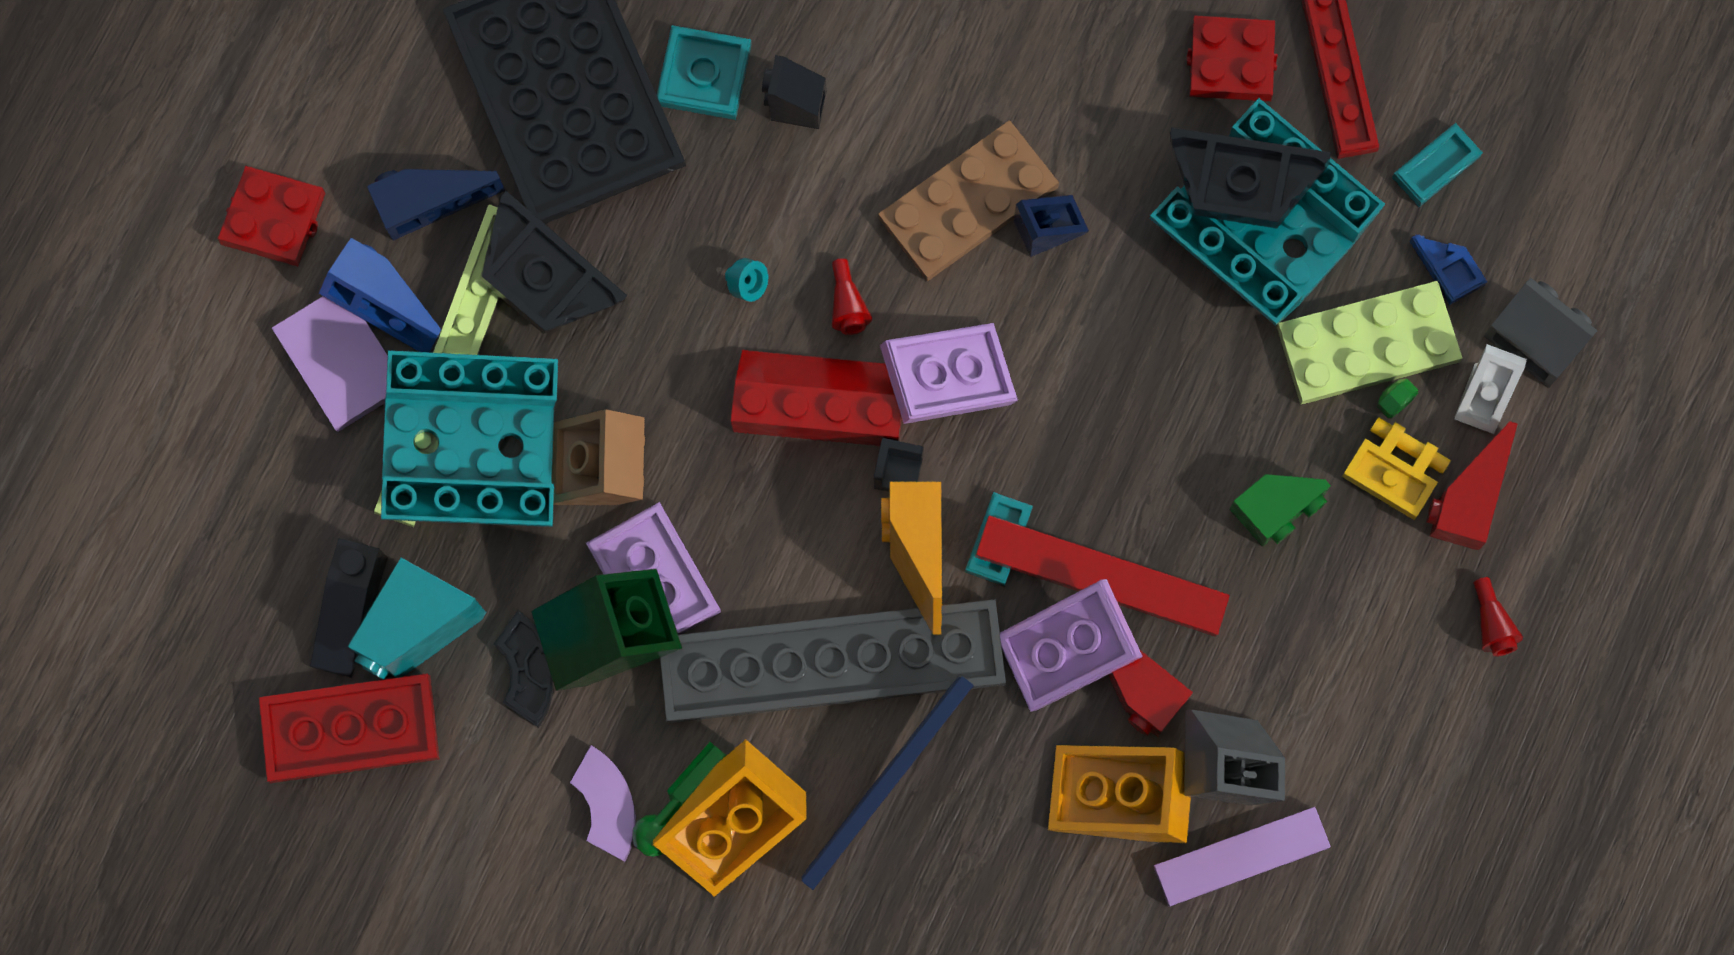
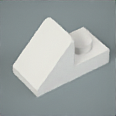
(1490, 388)

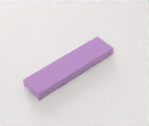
(1241, 856)

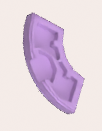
(609, 803)

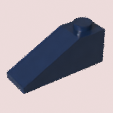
(422, 196)

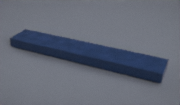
(886, 782)

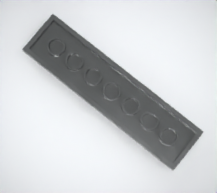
(831, 662)

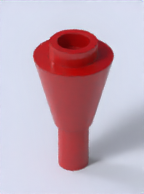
(849, 310)
(1497, 628)

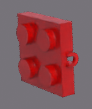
(1232, 58)
(271, 216)

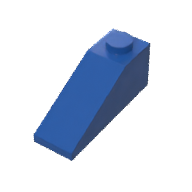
(378, 294)

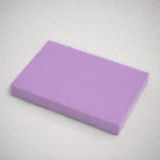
(336, 359)
(948, 373)
(653, 543)
(1069, 645)

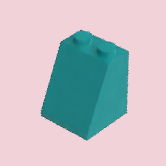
(412, 621)

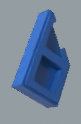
(1449, 266)

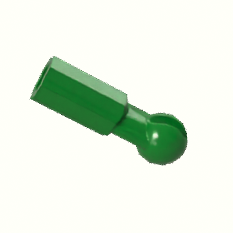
(650, 825)

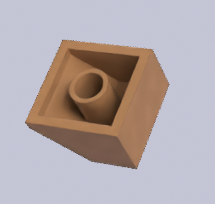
(598, 459)

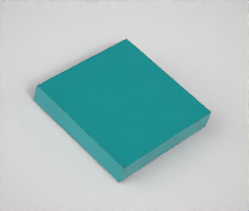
(703, 72)

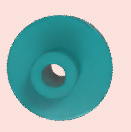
(747, 279)

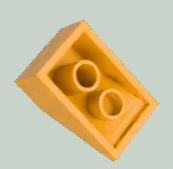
(915, 536)
(1120, 793)
(732, 818)

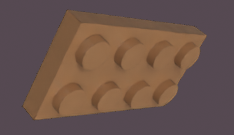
(967, 200)

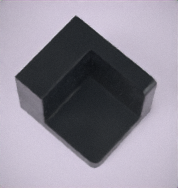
(897, 463)

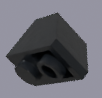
(794, 93)

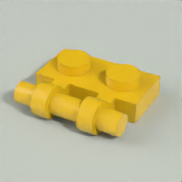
(1391, 478)

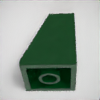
(605, 627)

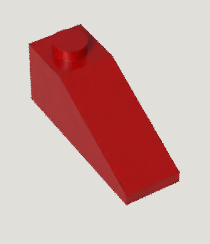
(1469, 503)
(1149, 694)

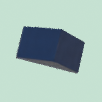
(1048, 222)

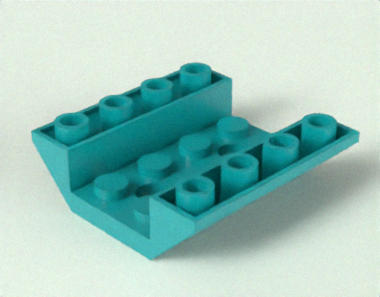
(1253, 256)
(469, 409)

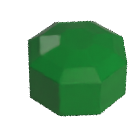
(1396, 397)

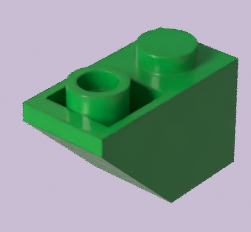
(1276, 502)

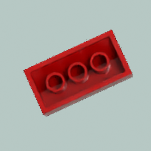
(814, 399)

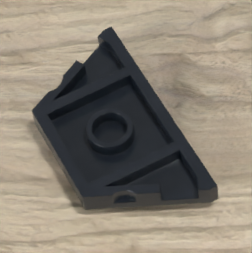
(1244, 177)
(541, 271)

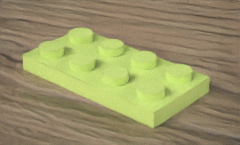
(1369, 342)

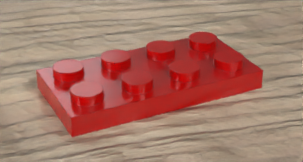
(348, 728)

